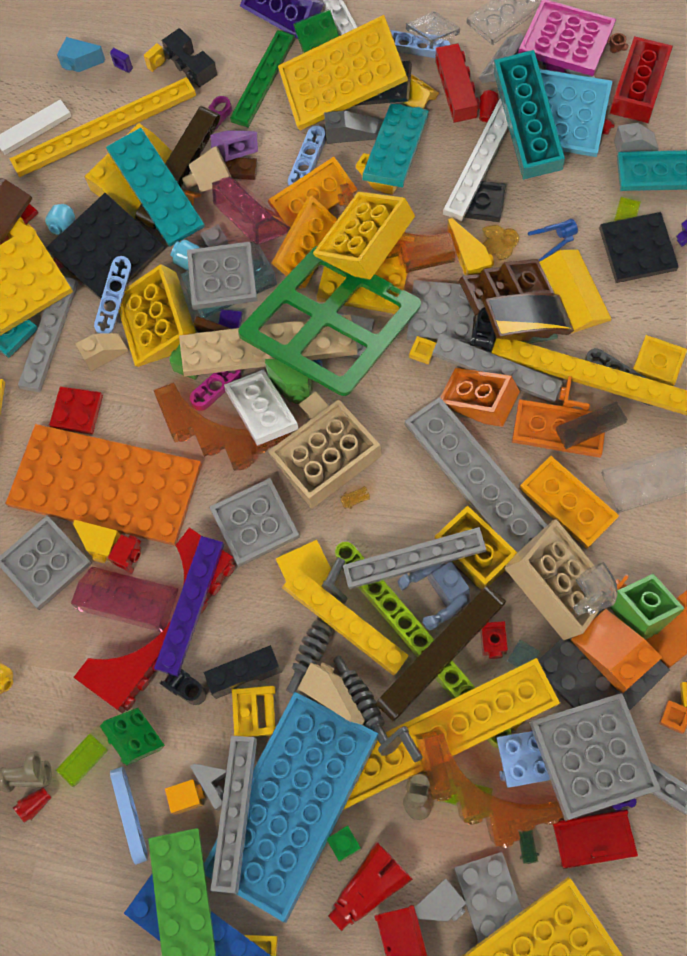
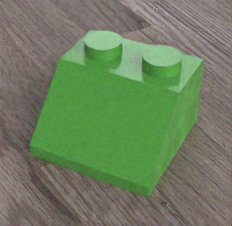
(288, 382)
(646, 606)

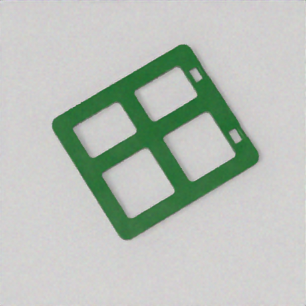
(326, 315)

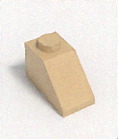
(101, 349)

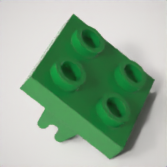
(315, 30)
(131, 736)

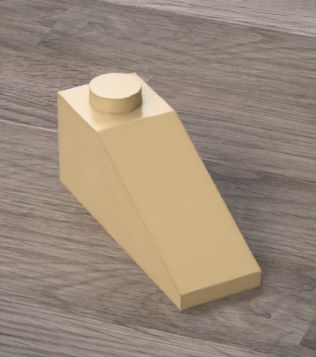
(330, 691)

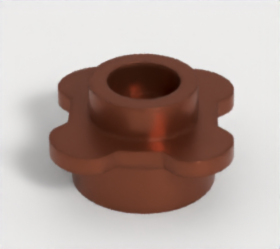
(617, 43)

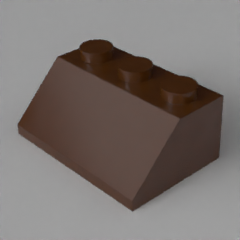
(12, 205)

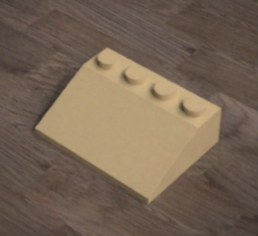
(326, 453)
(548, 575)

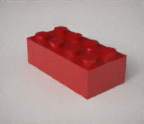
(641, 79)

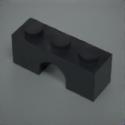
(198, 67)
(253, 666)

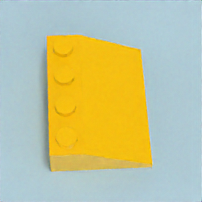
(108, 179)
(365, 233)
(155, 315)

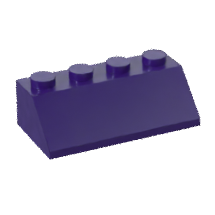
(283, 12)

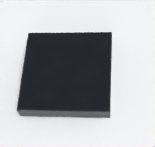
(487, 202)

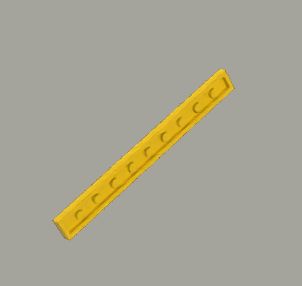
(102, 127)
(593, 375)

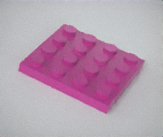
(568, 36)

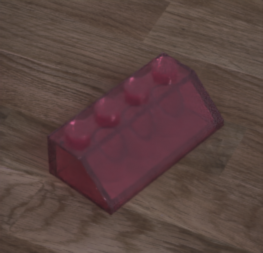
(247, 211)
(125, 598)

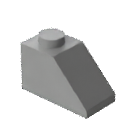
(635, 138)
(441, 904)

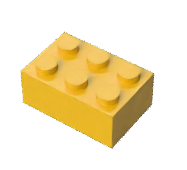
(485, 566)

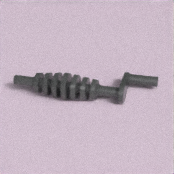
(318, 635)
(371, 713)

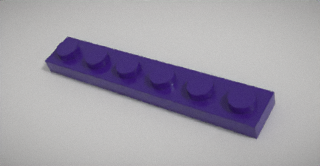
(189, 606)

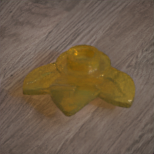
(497, 243)

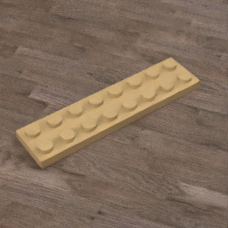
(227, 352)

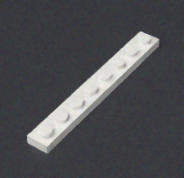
(477, 165)

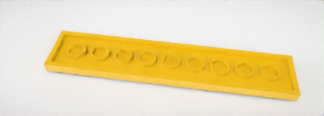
(464, 722)

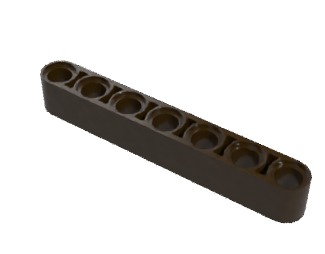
(186, 151)
(440, 653)

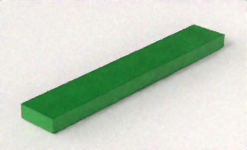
(262, 79)

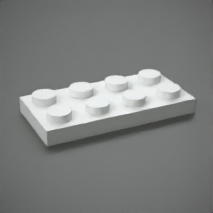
(261, 407)

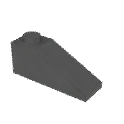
(350, 127)

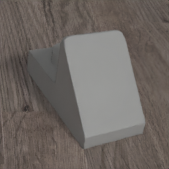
(208, 778)

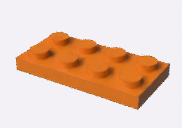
(537, 426)

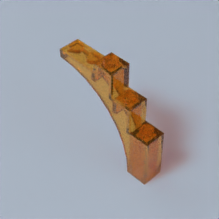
(413, 250)
(212, 437)
(474, 804)

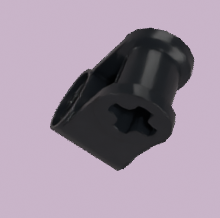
(483, 333)
(182, 685)

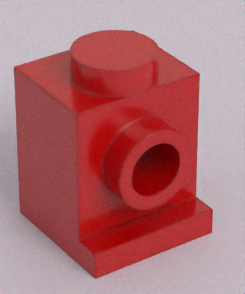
(125, 552)
(491, 649)

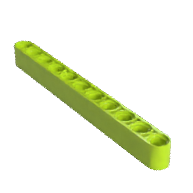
(408, 635)

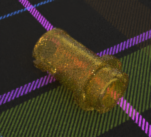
(353, 498)

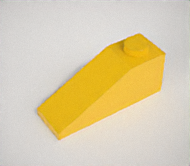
(470, 252)

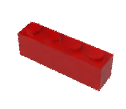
(456, 83)

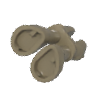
(32, 774)
(416, 797)

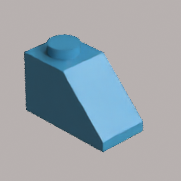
(79, 55)

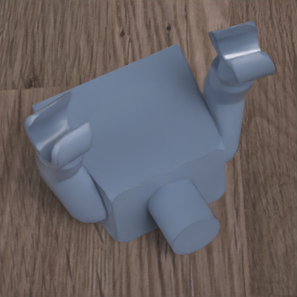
(448, 586)

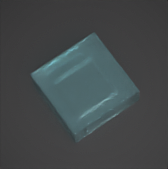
(522, 654)

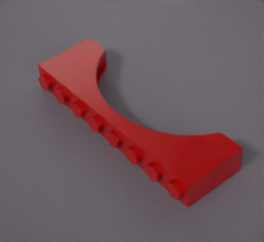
(123, 677)

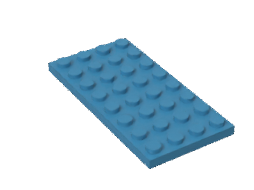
(297, 801)

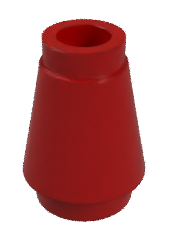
(488, 102)
(31, 804)

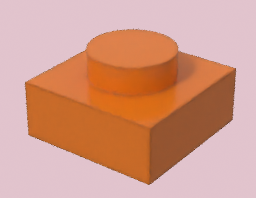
(674, 717)

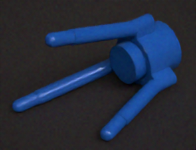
(564, 230)

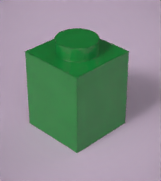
(343, 844)

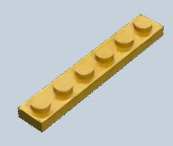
(345, 621)

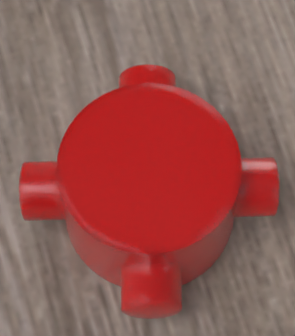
(607, 127)

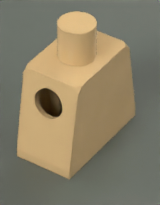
(207, 169)

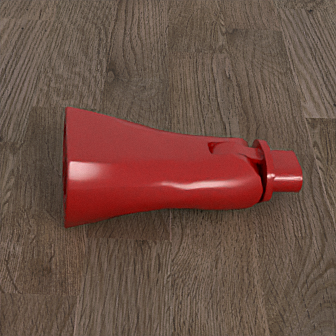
(370, 886)

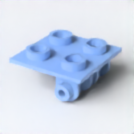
(521, 760)

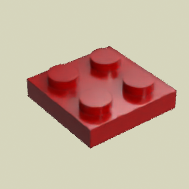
(76, 410)

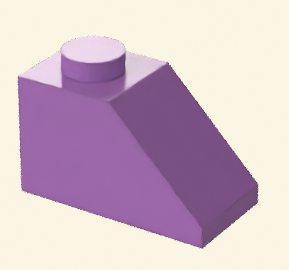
(235, 143)

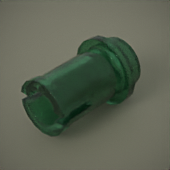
(528, 847)

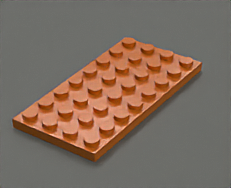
(104, 484)

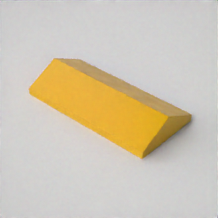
(576, 288)

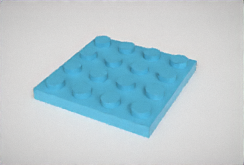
(577, 109)

